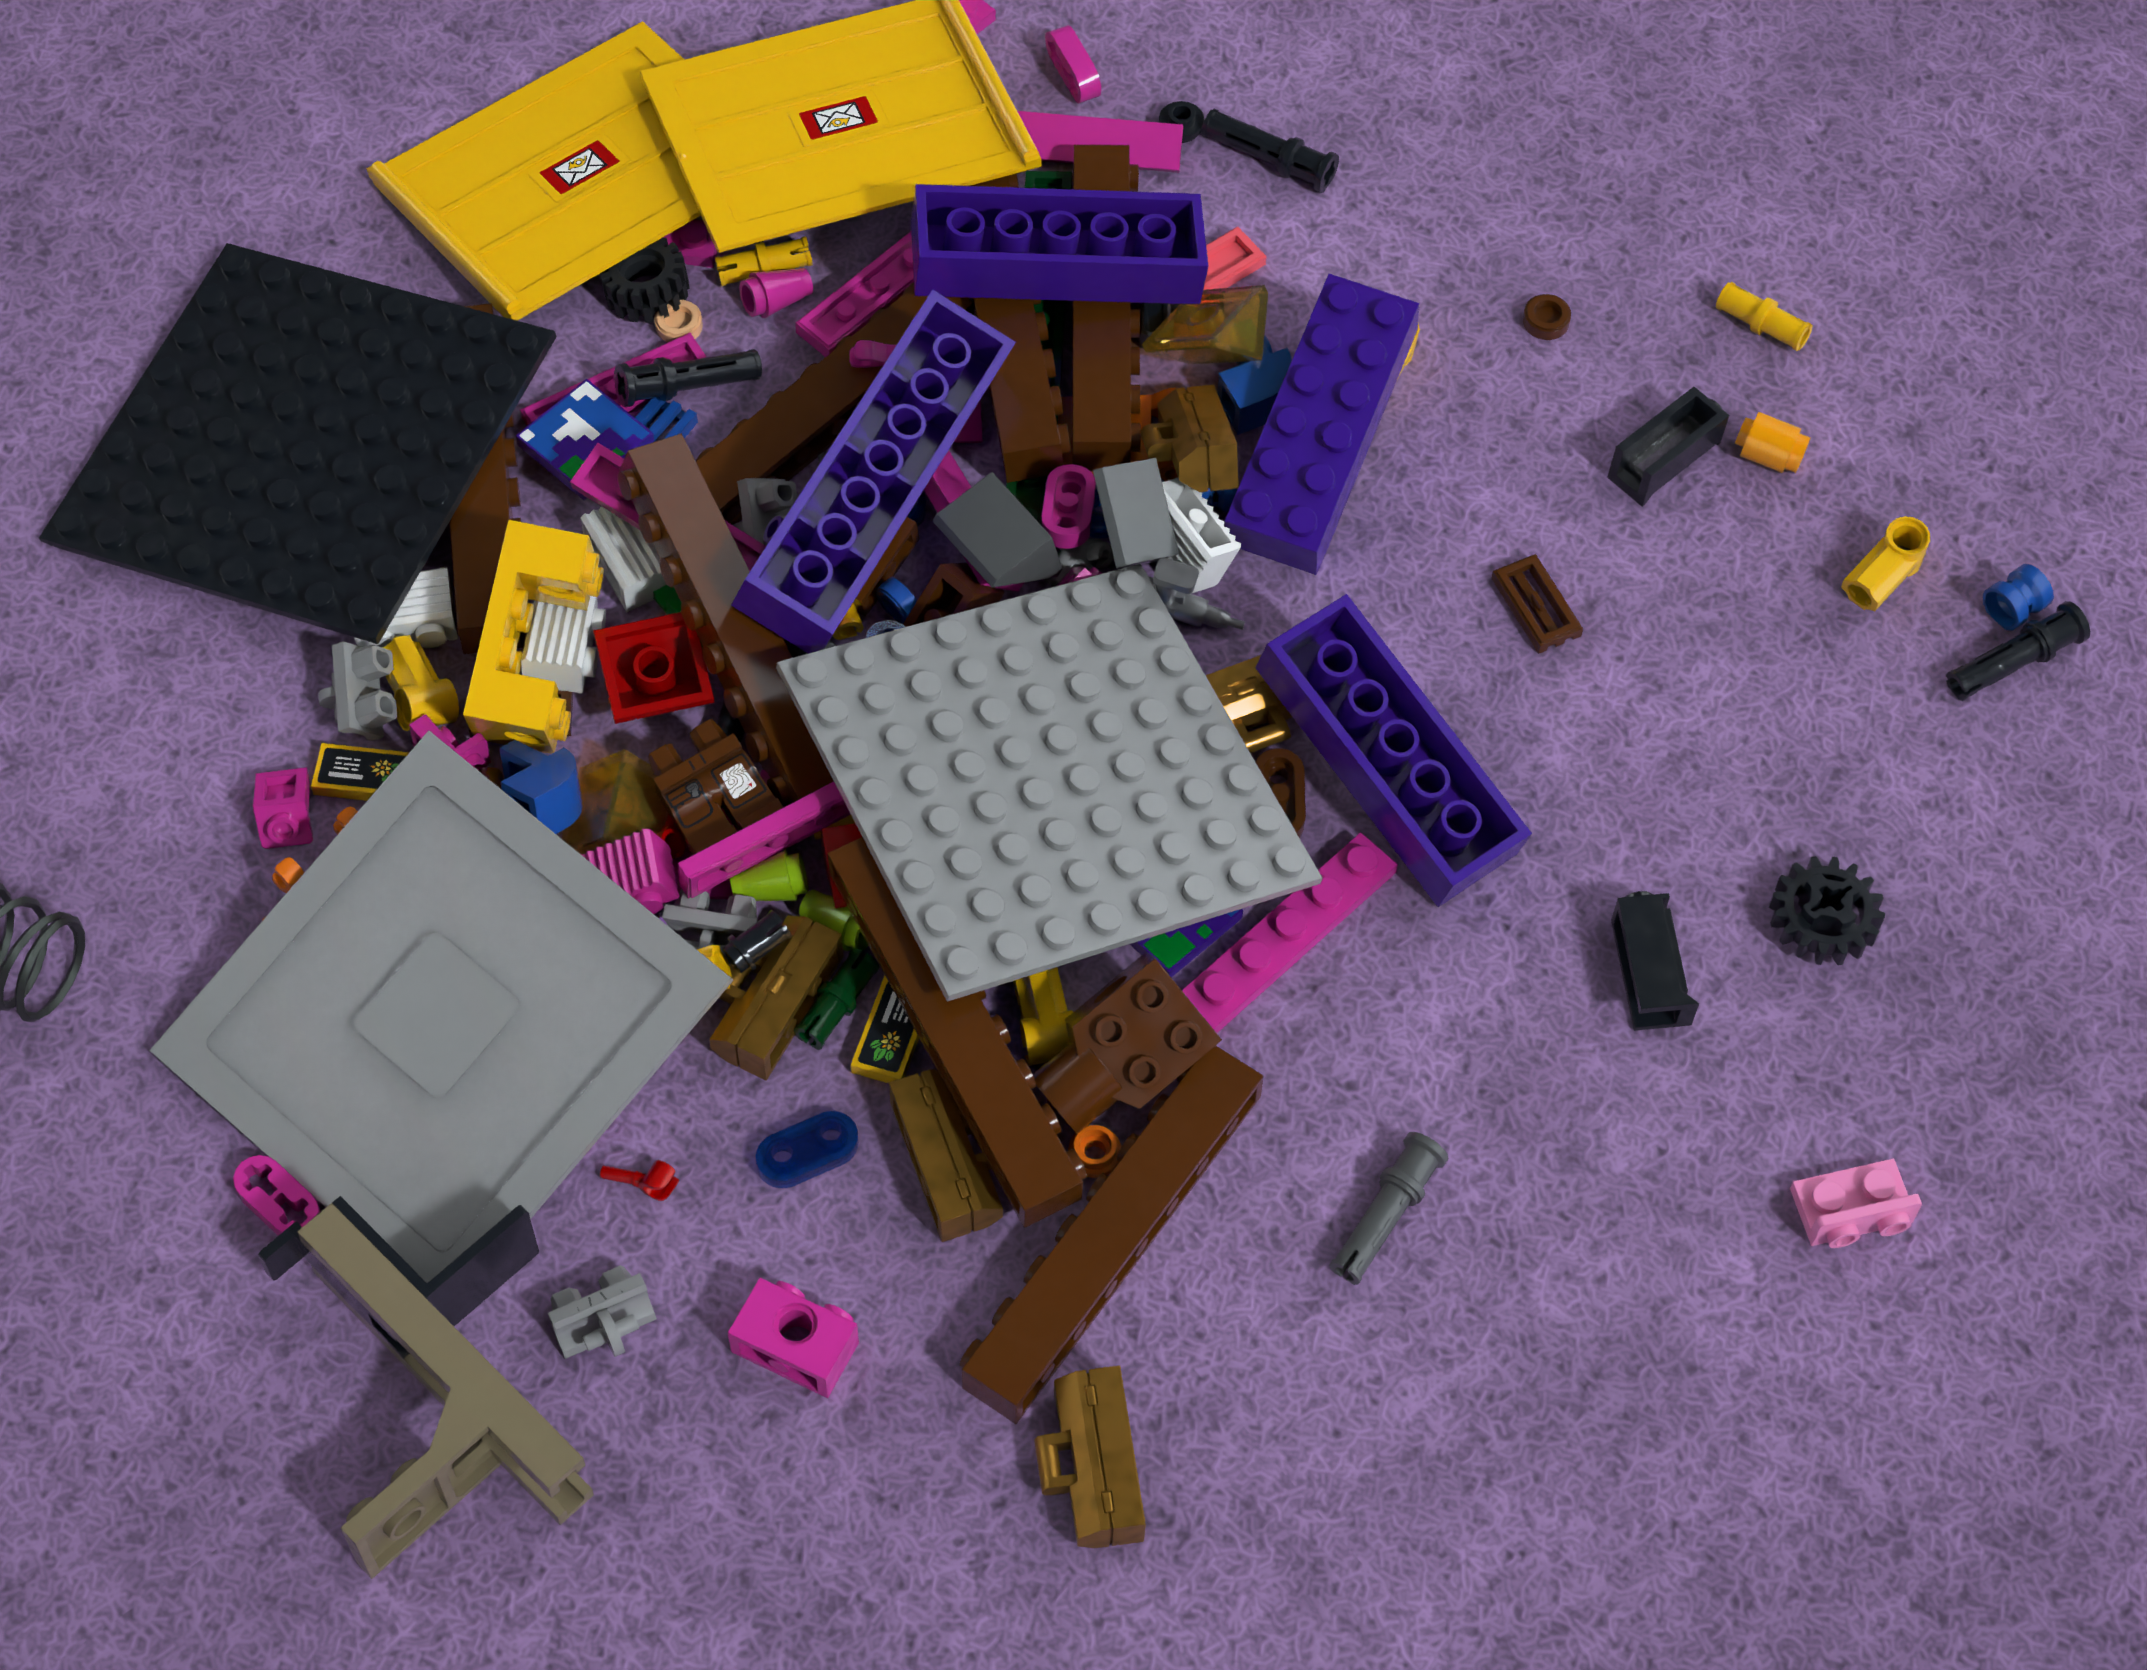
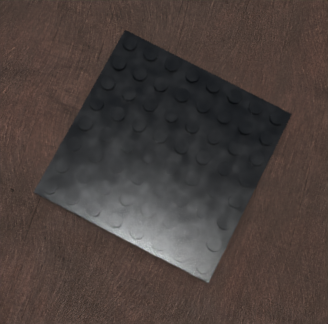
(300, 441)

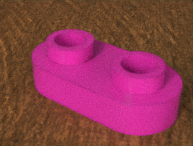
(1069, 505)

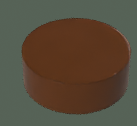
(1546, 317)

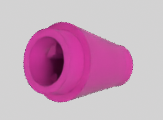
(774, 290)

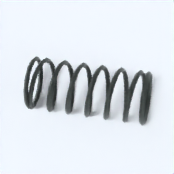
(34, 959)

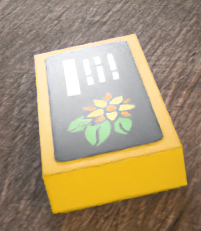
(352, 770)
(886, 1039)

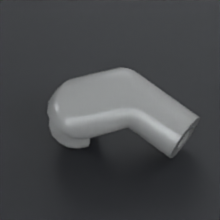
(1090, 554)

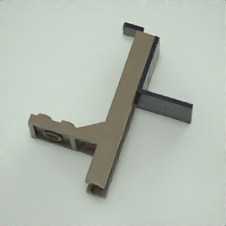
(482, 1415)

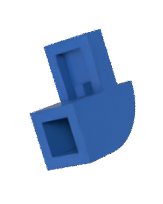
(1252, 387)
(543, 784)

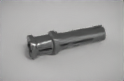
(1400, 1188)

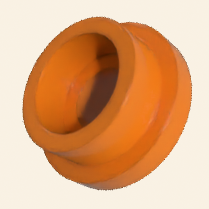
(1096, 1137)

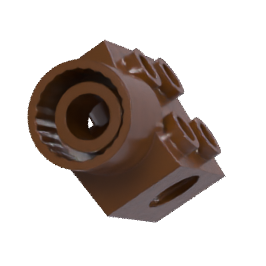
(1125, 1045)

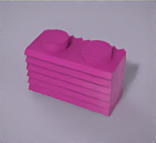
(640, 867)

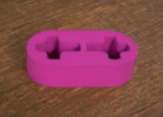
(1073, 63)
(286, 1190)

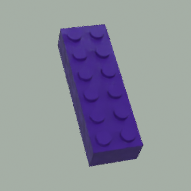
(1058, 244)
(1322, 423)
(1392, 750)

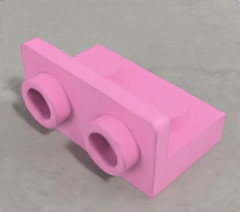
(1854, 1203)

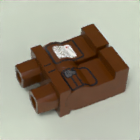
(709, 781)

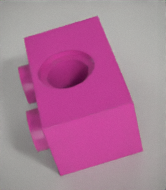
(811, 1362)

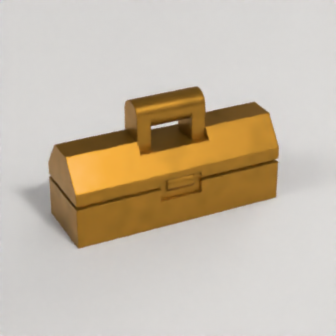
(1196, 439)
(1251, 704)
(785, 988)
(948, 1170)
(1106, 1480)

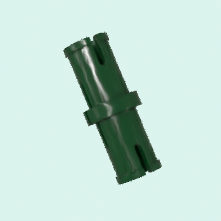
(836, 998)

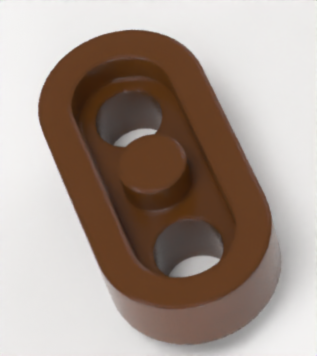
(1290, 793)

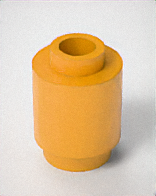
(1772, 443)

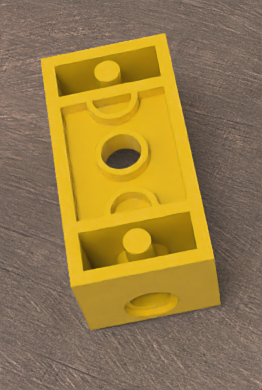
(540, 567)

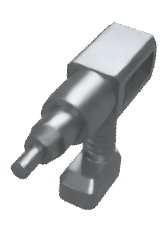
(1175, 584)

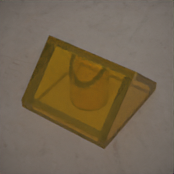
(1218, 330)
(616, 802)

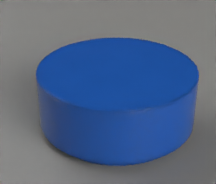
(895, 599)

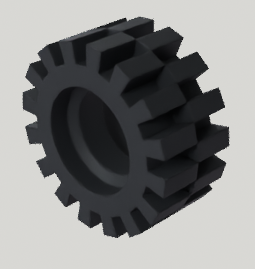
(649, 296)

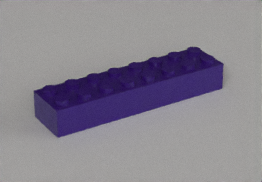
(873, 474)

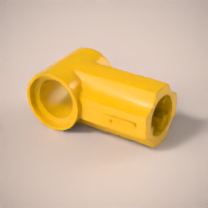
(1888, 564)
(418, 687)
(1042, 1015)

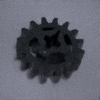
(1826, 929)

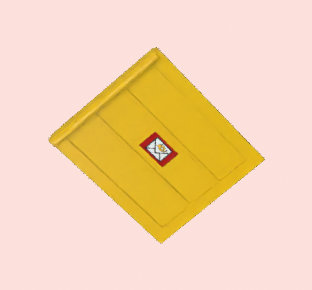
(837, 120)
(549, 178)

